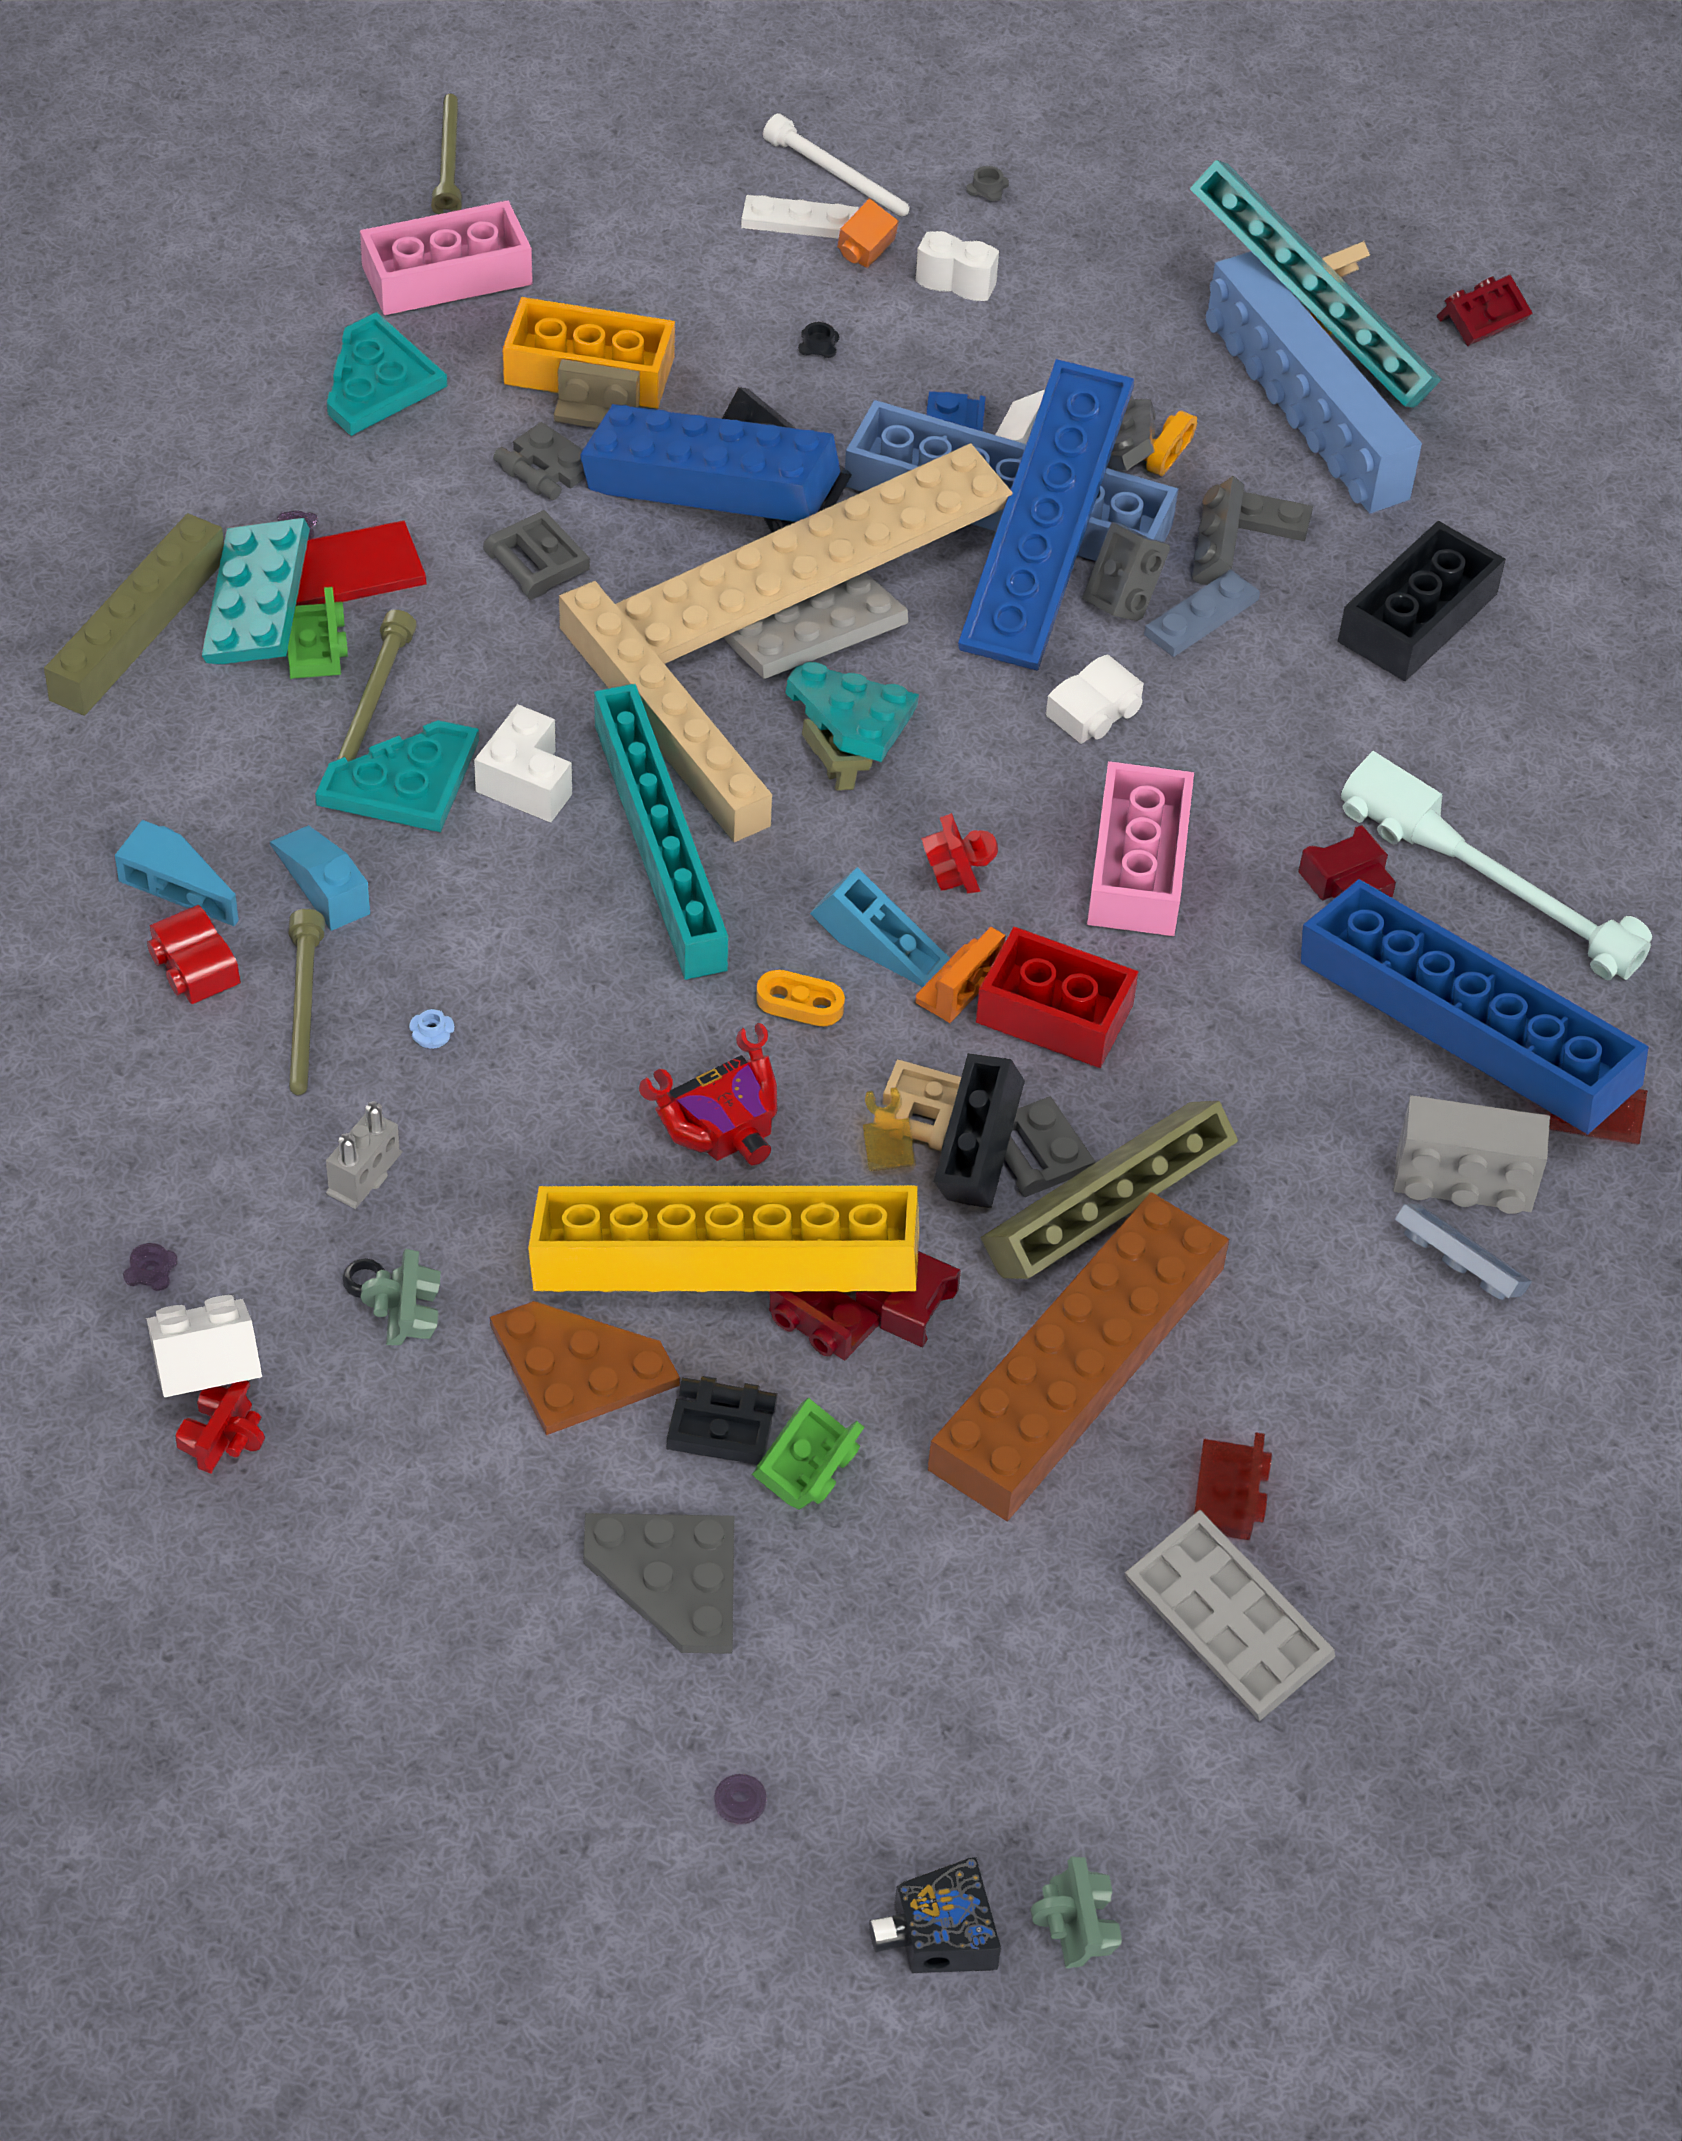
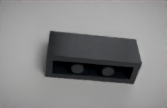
(979, 1130)

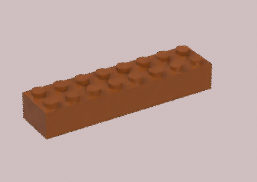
(1077, 1356)

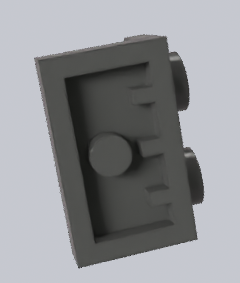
(1126, 572)

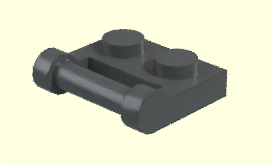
(545, 545)
(1052, 1144)

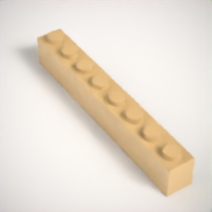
(679, 724)

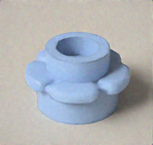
(431, 1036)

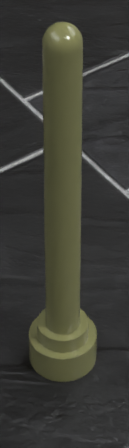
(446, 194)
(396, 631)
(306, 931)

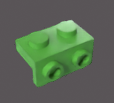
(314, 639)
(807, 1455)

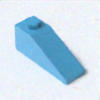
(171, 869)
(324, 876)
(878, 929)

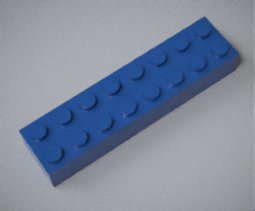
(1474, 1006)

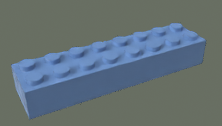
(1313, 383)
(900, 440)

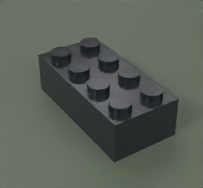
(1421, 600)

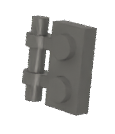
(549, 451)

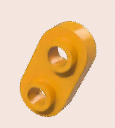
(1171, 442)
(801, 997)

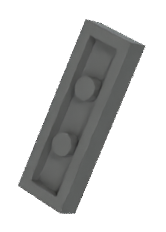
(1218, 531)

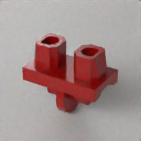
(954, 857)
(229, 1428)

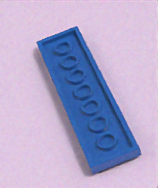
(1046, 515)

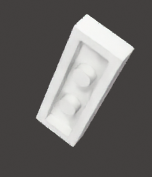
(795, 216)

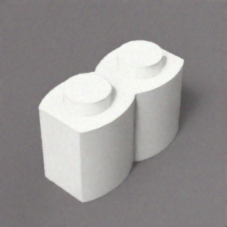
(957, 266)
(1095, 699)

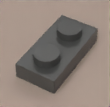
(1275, 516)

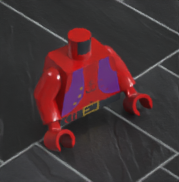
(724, 1107)

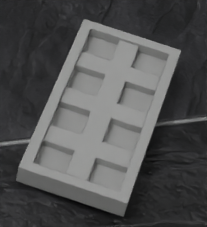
(818, 626)
(1230, 1615)

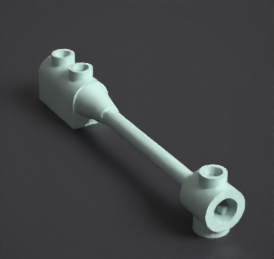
(1412, 807)

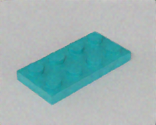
(256, 592)

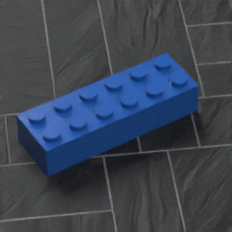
(711, 463)

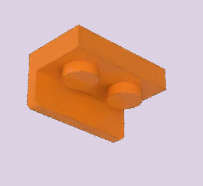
(961, 976)

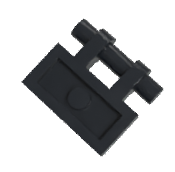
(720, 1430)

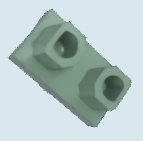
(400, 1296)
(1071, 1913)

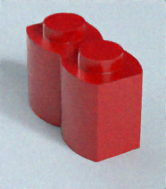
(194, 954)

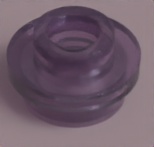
(736, 1811)

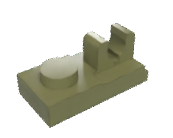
(838, 763)

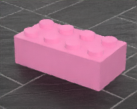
(446, 257)
(1141, 849)

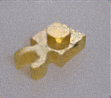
(889, 1139)

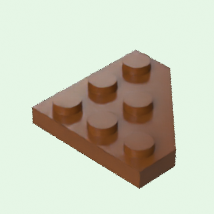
(579, 1365)

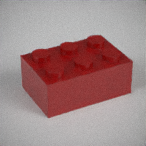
(1056, 997)

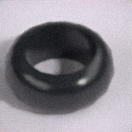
(360, 1264)

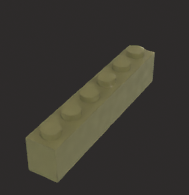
(134, 614)
(1109, 1189)

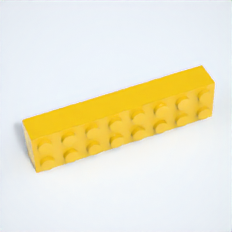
(725, 1238)

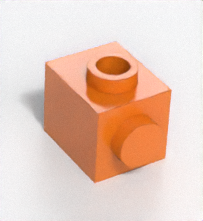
(867, 234)

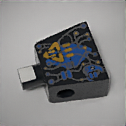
(942, 1922)

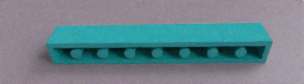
(1315, 284)
(661, 832)

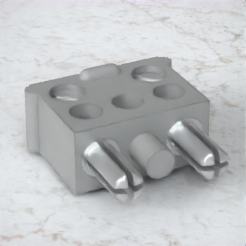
(363, 1157)

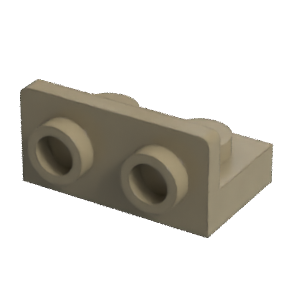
(591, 389)

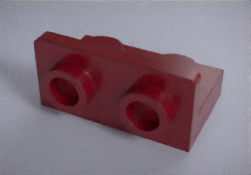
(1487, 309)
(827, 1317)

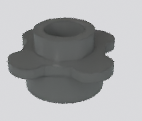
(988, 182)

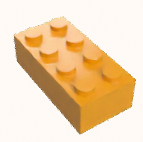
(555, 331)

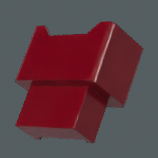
(1340, 865)
(908, 1312)

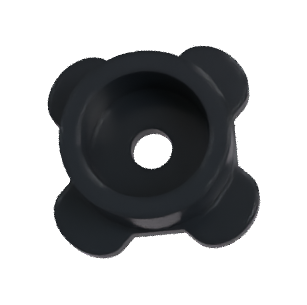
(819, 339)

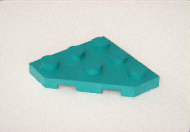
(378, 375)
(857, 711)
(403, 779)

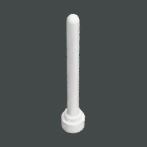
(782, 132)

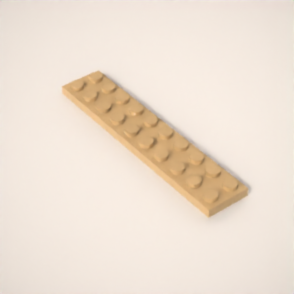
(816, 553)

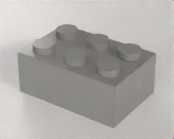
(1471, 1154)

